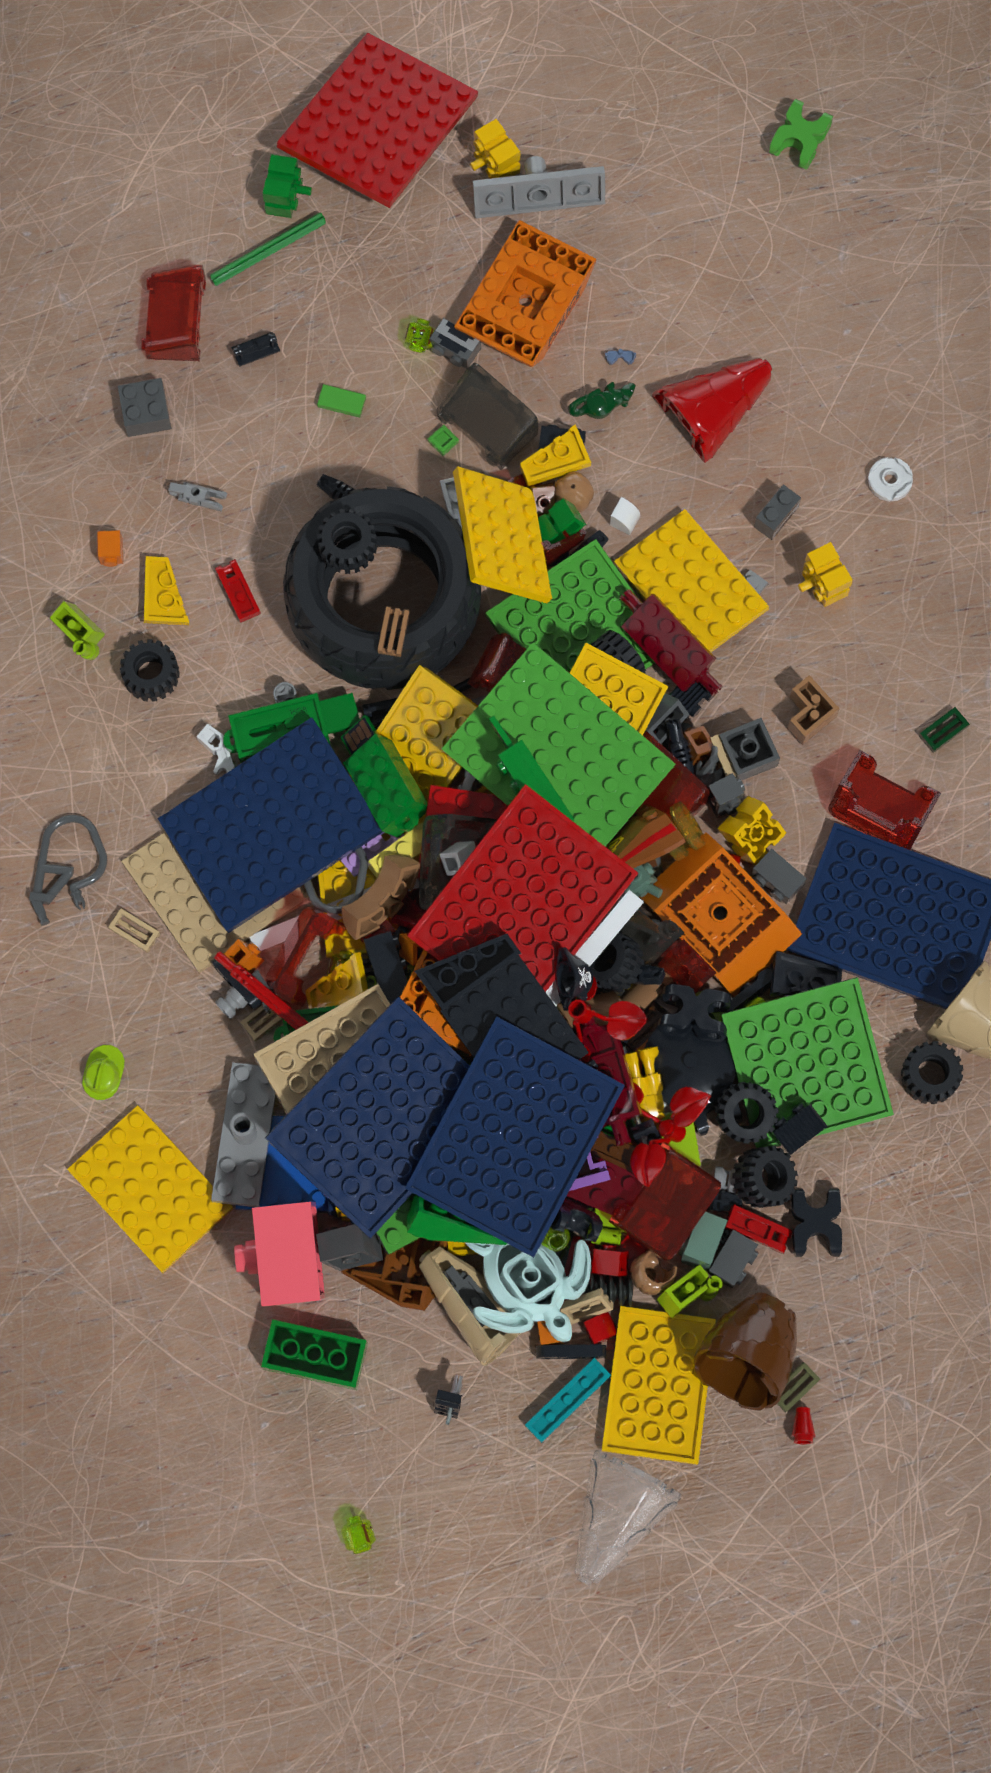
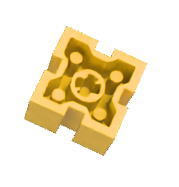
(495, 151)
(826, 574)
(752, 830)

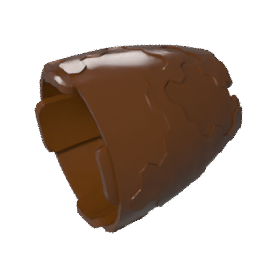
(750, 1352)

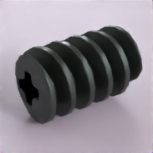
(614, 1290)

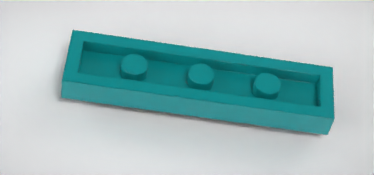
(567, 1400)

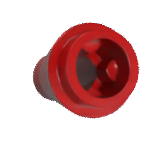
(803, 1428)

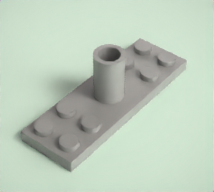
(539, 190)
(244, 1154)

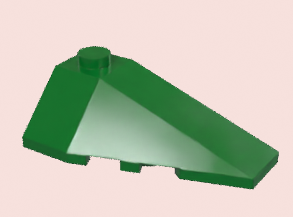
(437, 1224)

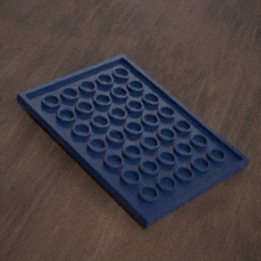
(270, 825)
(895, 917)
(373, 1116)
(515, 1137)

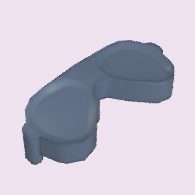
(627, 356)

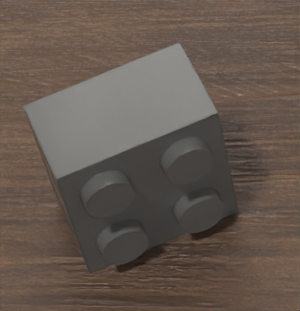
(144, 407)
(750, 749)
(347, 1247)

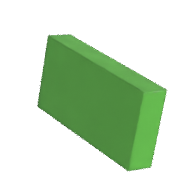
(341, 401)

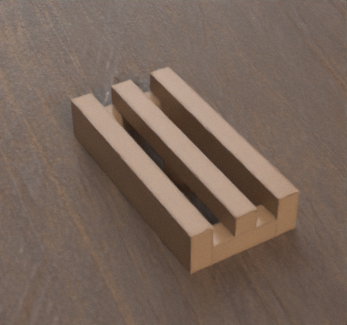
(396, 612)

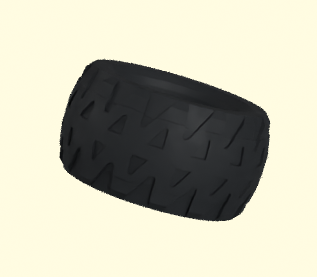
(352, 653)

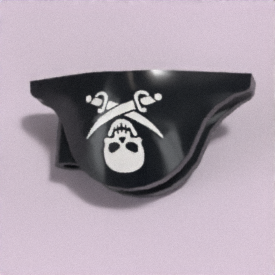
(572, 978)

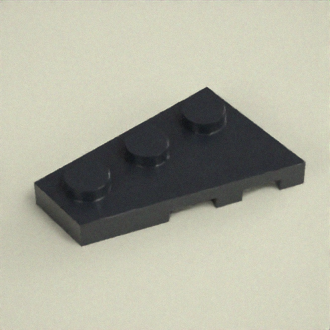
(798, 974)

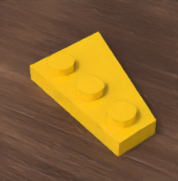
(557, 459)
(161, 594)
(340, 985)

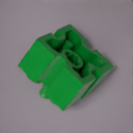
(282, 186)

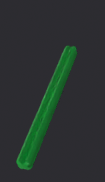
(267, 249)

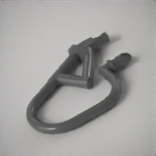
(358, 892)
(38, 898)

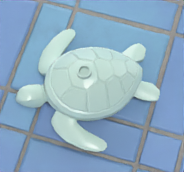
(531, 1287)

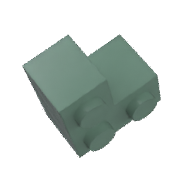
(703, 1241)

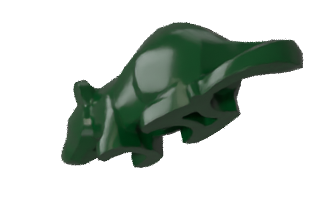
(601, 404)

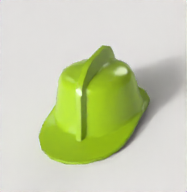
(103, 1072)

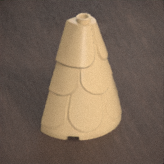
(968, 1017)
(483, 1341)

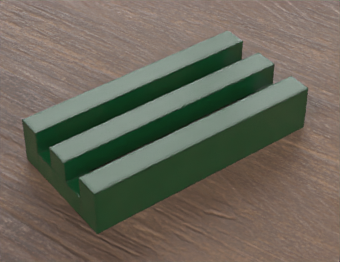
(929, 741)

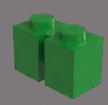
(560, 518)

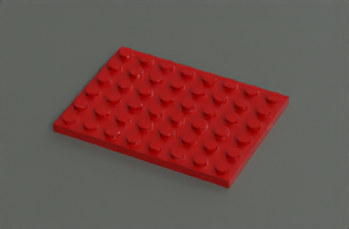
(377, 120)
(529, 880)

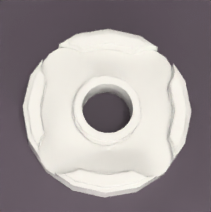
(885, 490)

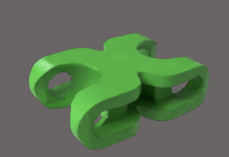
(801, 134)

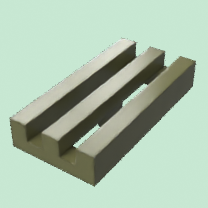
(809, 1372)

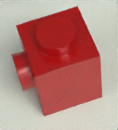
(610, 1261)

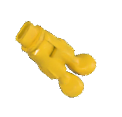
(650, 1083)

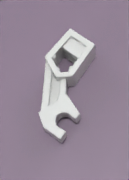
(224, 760)

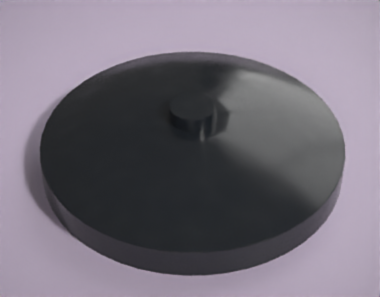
(692, 1064)

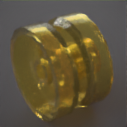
(689, 830)

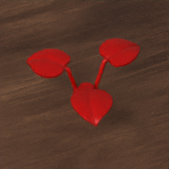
(624, 1018)
(649, 1159)

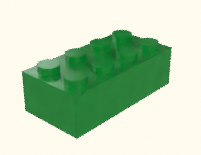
(314, 1354)

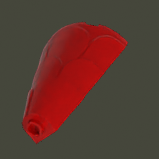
(715, 402)

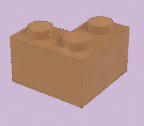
(815, 707)

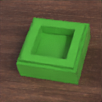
(443, 440)

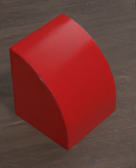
(600, 1328)

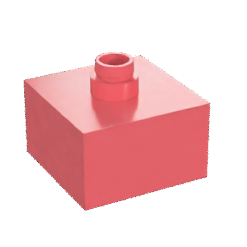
(284, 1254)

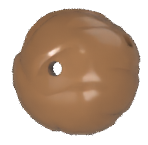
(580, 495)
(650, 1276)

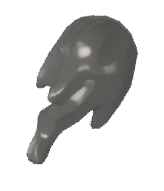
(708, 773)

